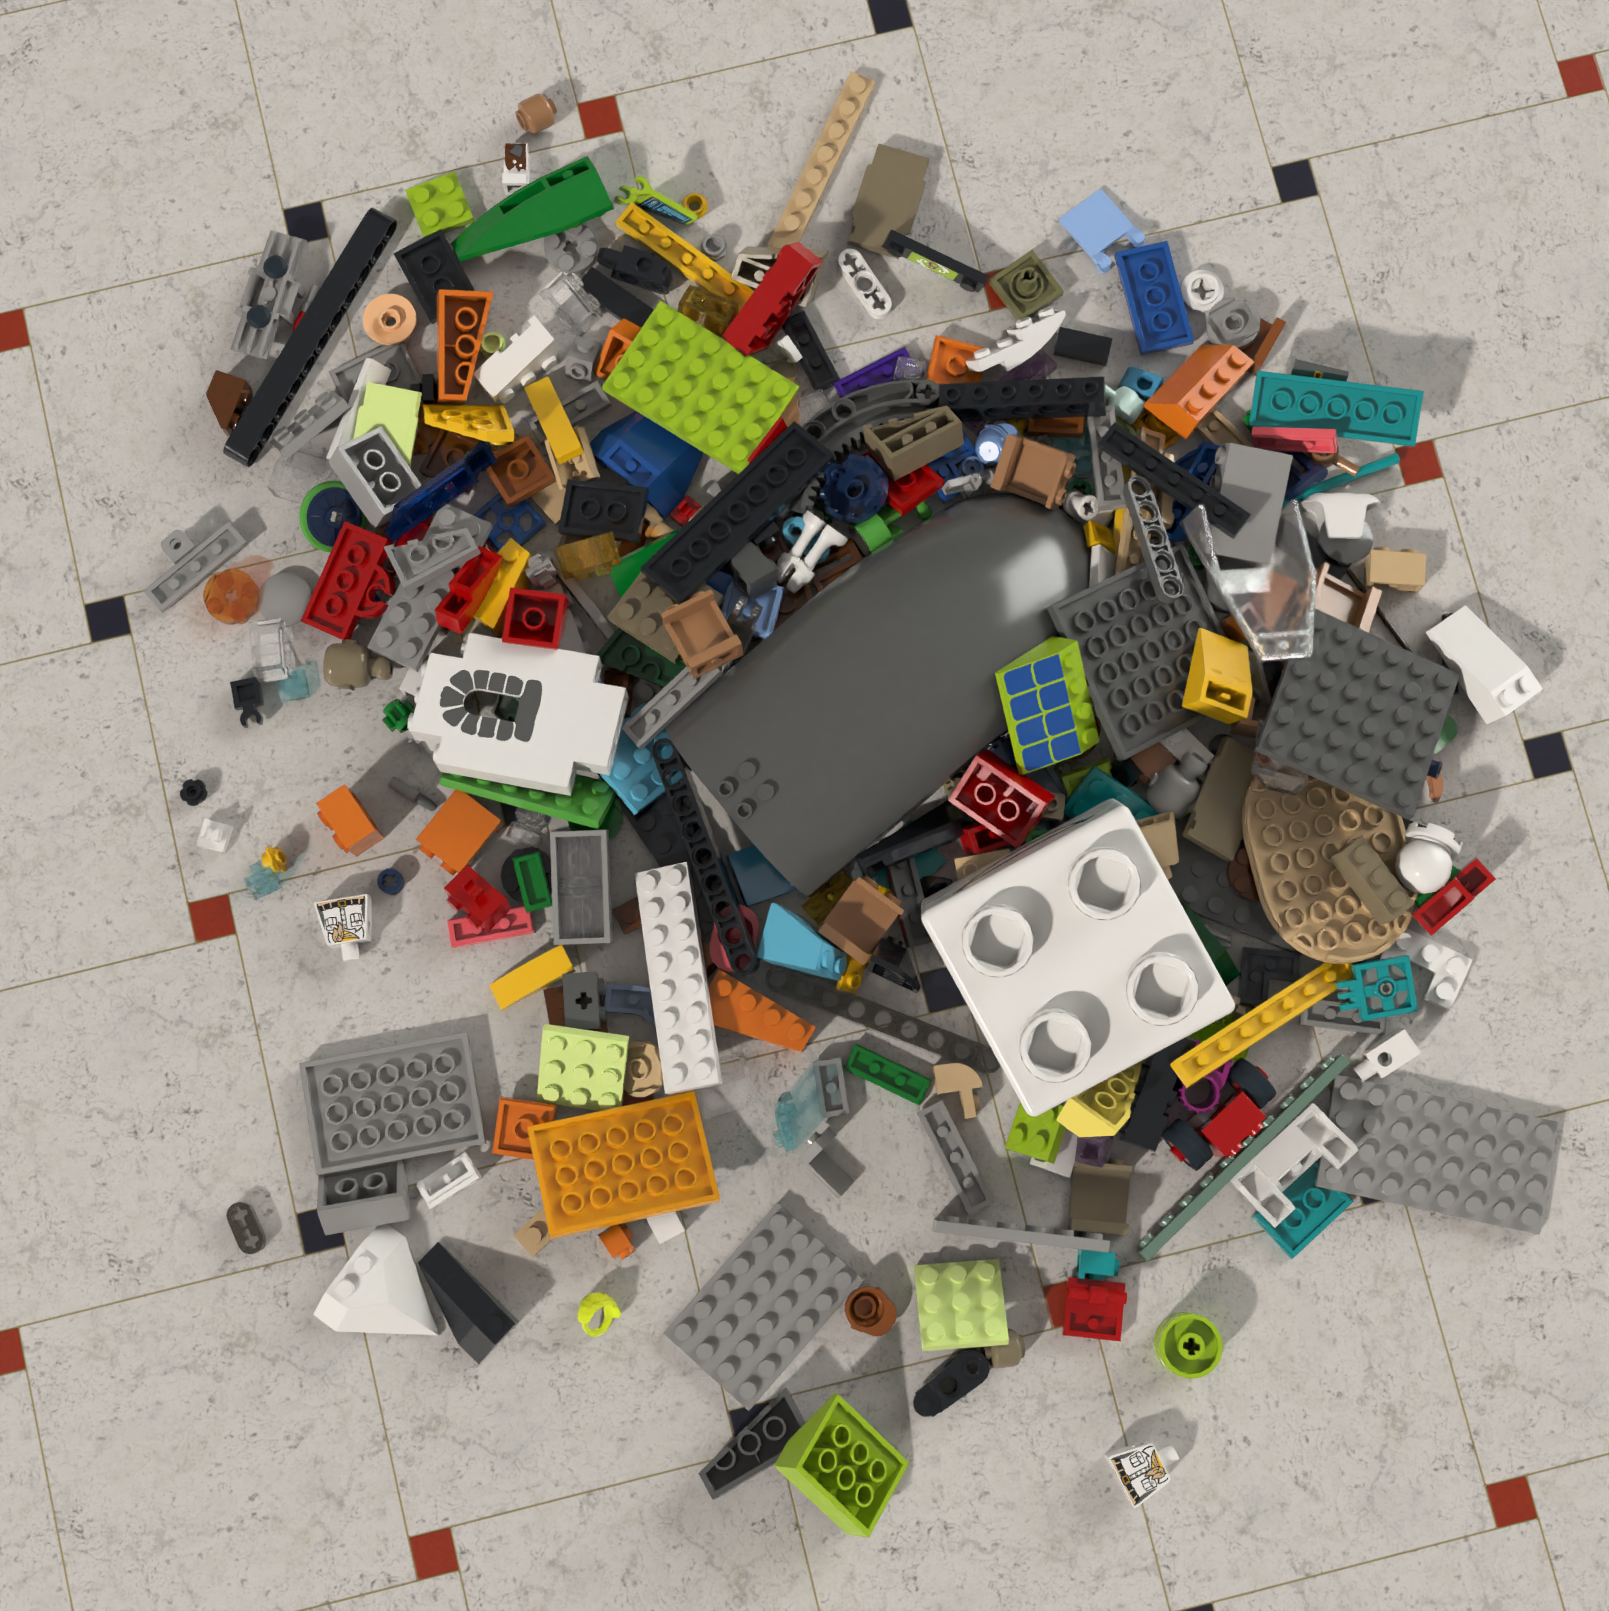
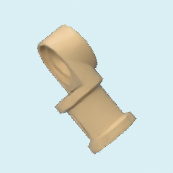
(656, 527)

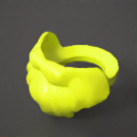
(590, 1305)

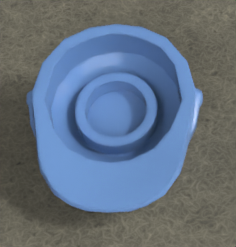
(991, 442)

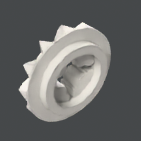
(1210, 283)

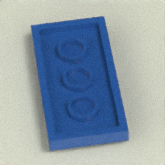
(1154, 298)

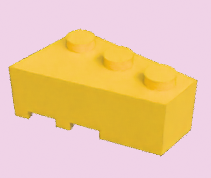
(510, 574)

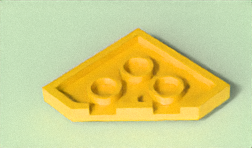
(481, 422)

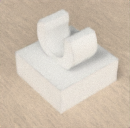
(214, 836)

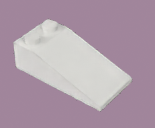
(1487, 667)

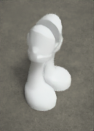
(804, 567)

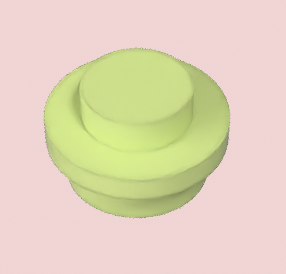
(491, 343)

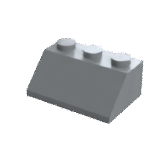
(374, 474)
(363, 1197)

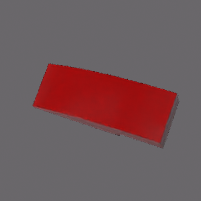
(468, 590)
(1453, 896)

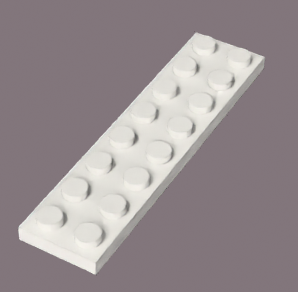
(678, 978)

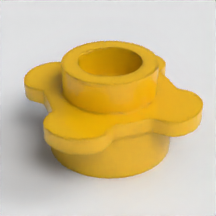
(274, 859)

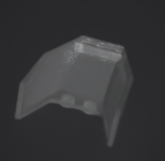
(1272, 602)

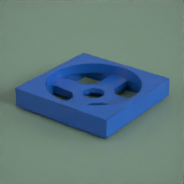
(516, 513)

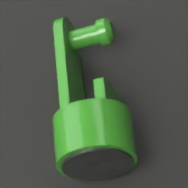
(877, 530)

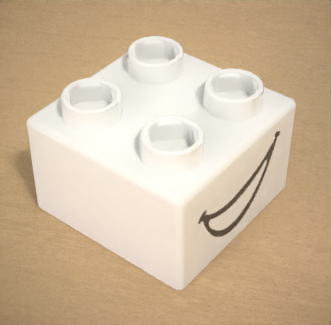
(1075, 956)

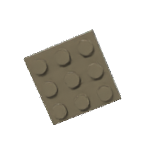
(641, 612)

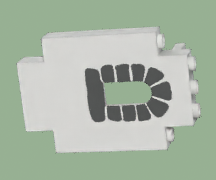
(560, 725)

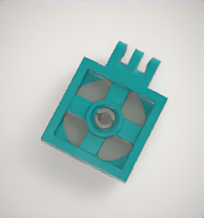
(1380, 988)

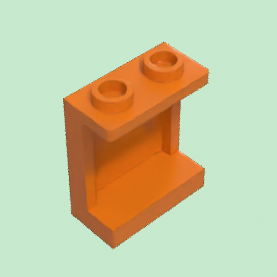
(458, 831)

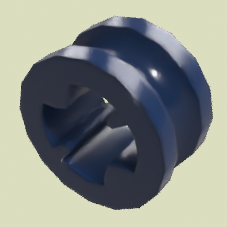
(389, 890)

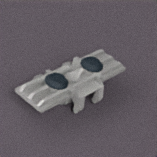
(276, 299)

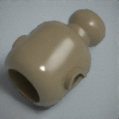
(353, 666)

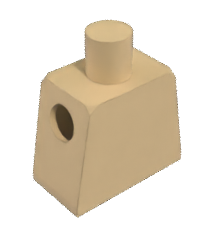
(1162, 839)

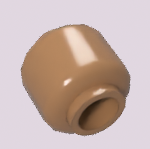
(536, 113)

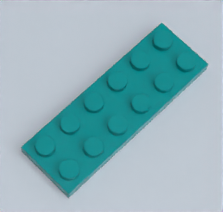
(1349, 407)

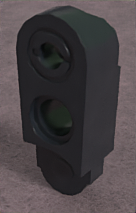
(637, 268)
(930, 1397)

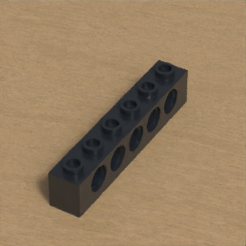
(1025, 399)

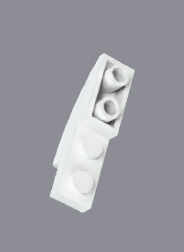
(1023, 342)

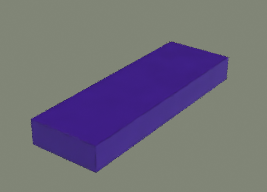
(873, 374)

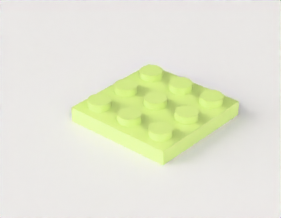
(582, 1068)
(960, 1305)

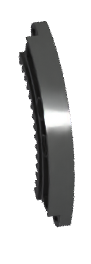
(867, 406)

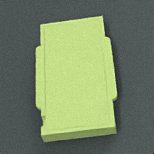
(395, 412)

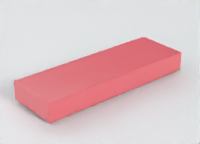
(1295, 439)
(513, 924)

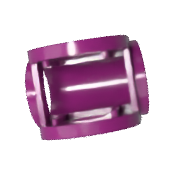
(1216, 1080)

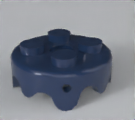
(844, 479)

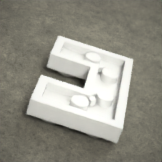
(1447, 966)

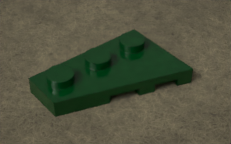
(637, 659)

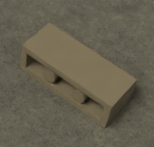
(1371, 880)

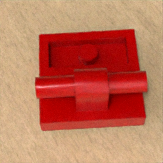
(1094, 1309)

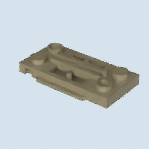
(887, 198)
(1218, 808)

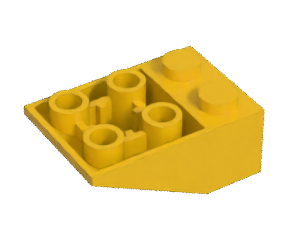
(1219, 678)

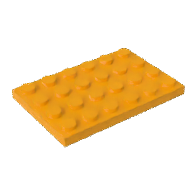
(622, 1164)

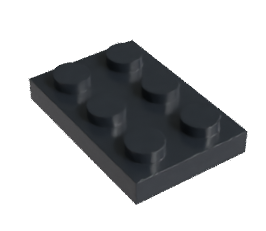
(431, 267)
(603, 508)

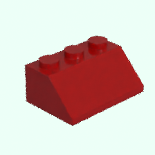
(1001, 798)

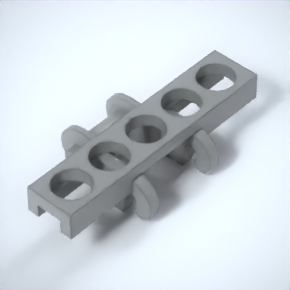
(970, 483)

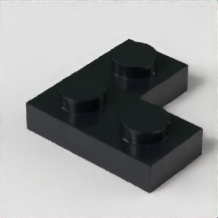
(1260, 966)

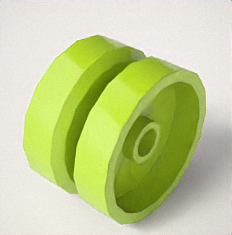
(1204, 1350)

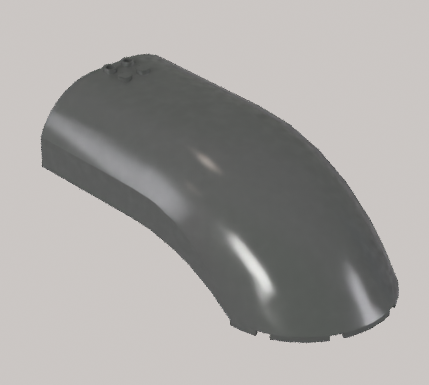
(881, 683)

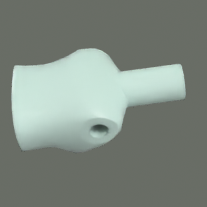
(1125, 402)

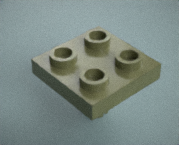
(1026, 286)

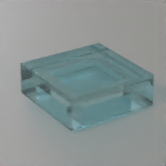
(295, 687)

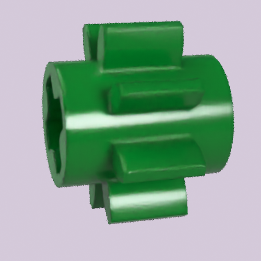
(397, 715)

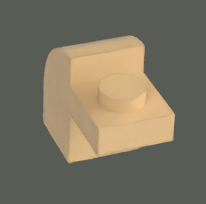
(961, 1079)

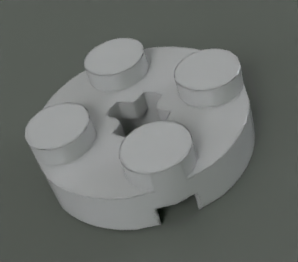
(566, 261)
(1236, 311)

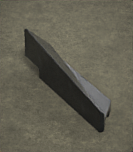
(922, 835)

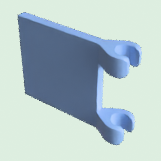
(1097, 225)

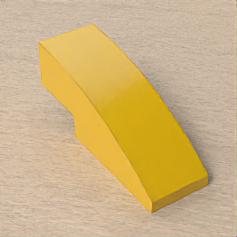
(532, 977)

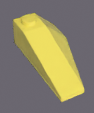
(1103, 1107)

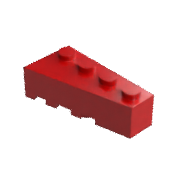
(773, 300)

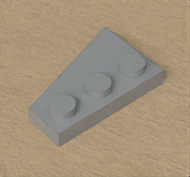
(430, 558)

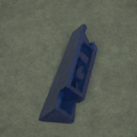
(439, 490)

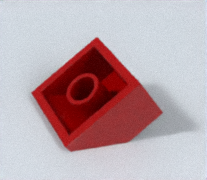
(535, 618)

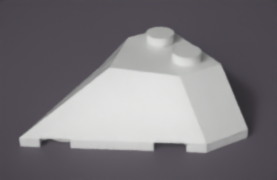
(378, 1290)

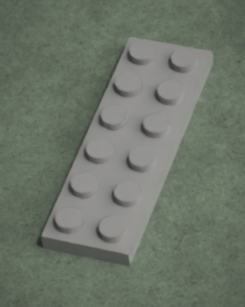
(410, 619)
(1031, 1234)

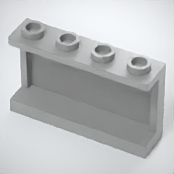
(1258, 484)

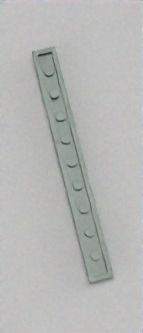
(1212, 1184)

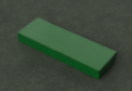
(887, 1074)

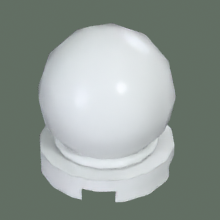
(1426, 860)

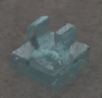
(262, 881)

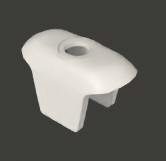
(1341, 512)

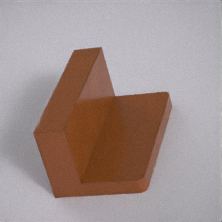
(1263, 344)

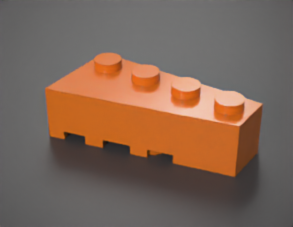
(459, 337)
(755, 1016)

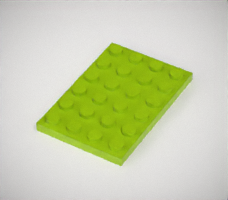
(700, 387)

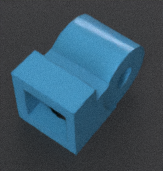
(1141, 382)

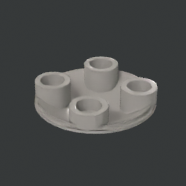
(285, 597)

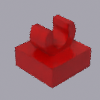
(684, 510)

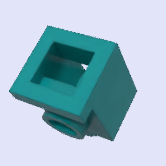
(1097, 1264)

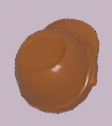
(870, 1311)

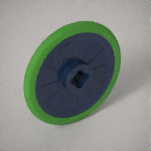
(318, 509)

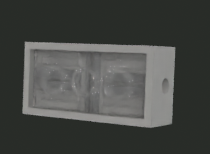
(581, 887)

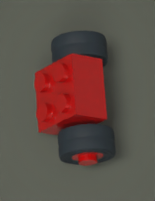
(1229, 1124)

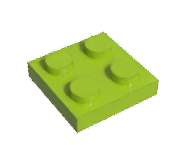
(440, 205)
(1037, 1135)

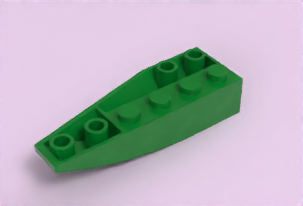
(537, 211)

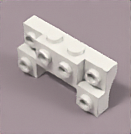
(1287, 1158)

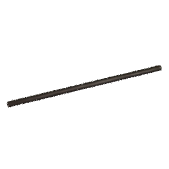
(1380, 613)

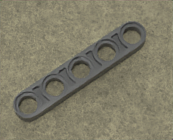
(1150, 551)

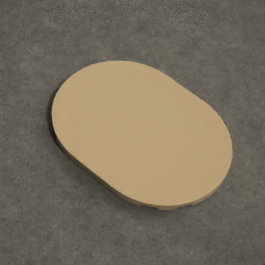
(1297, 882)

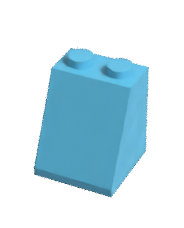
(796, 945)

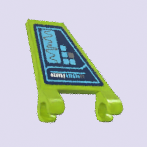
(655, 202)

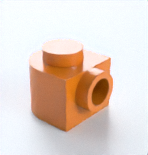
(617, 1241)

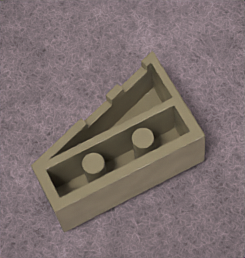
(755, 261)

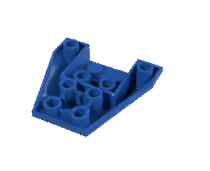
(648, 458)

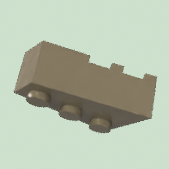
(914, 441)

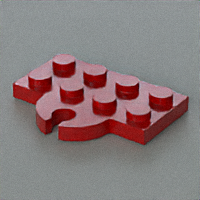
(350, 583)

